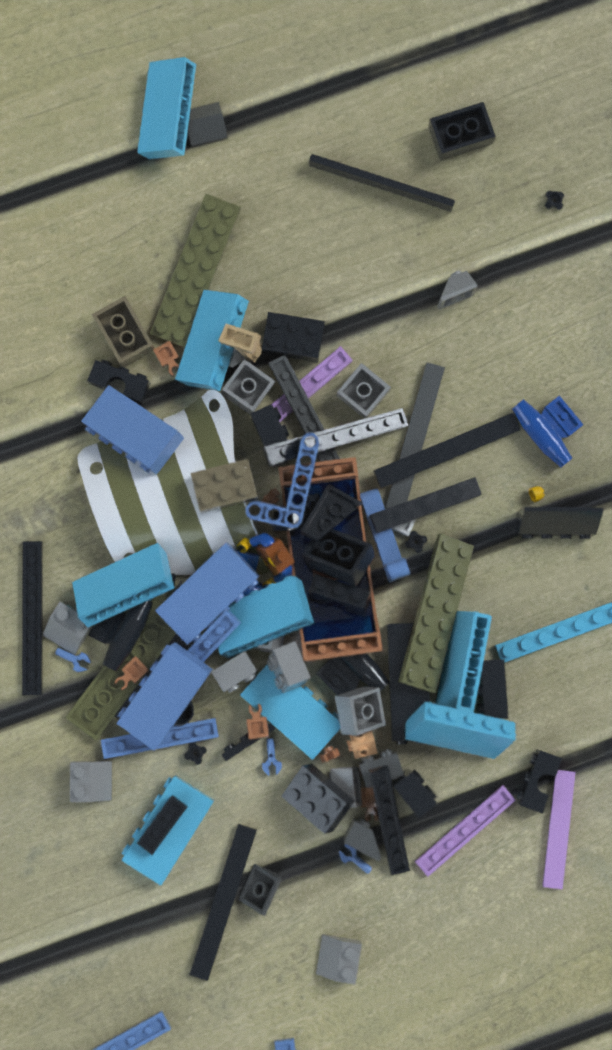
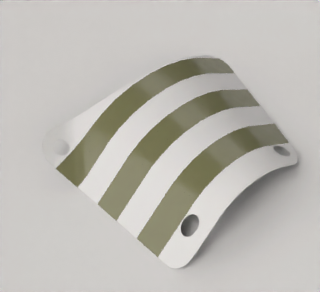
(148, 508)

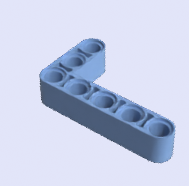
(294, 489)
(387, 547)

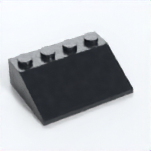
(558, 522)

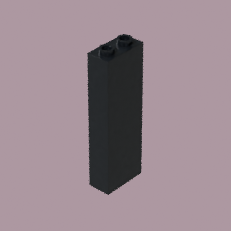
(403, 698)

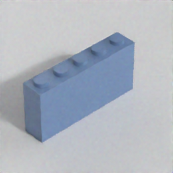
(132, 430)
(208, 593)
(163, 695)

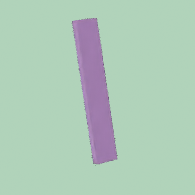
(316, 378)
(558, 829)
(465, 830)

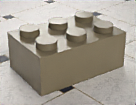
(123, 331)
(224, 486)

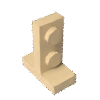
(242, 340)

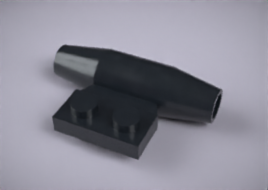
(121, 633)
(344, 673)

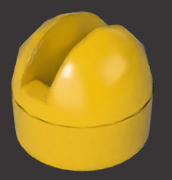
(536, 493)

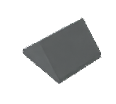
(206, 124)
(260, 889)

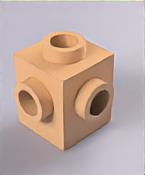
(362, 745)

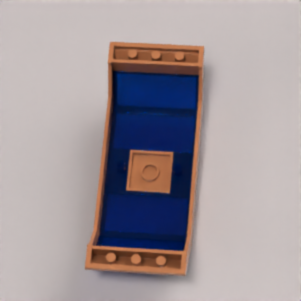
(334, 630)

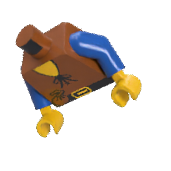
(273, 555)

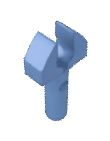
(74, 659)
(271, 758)
(354, 858)

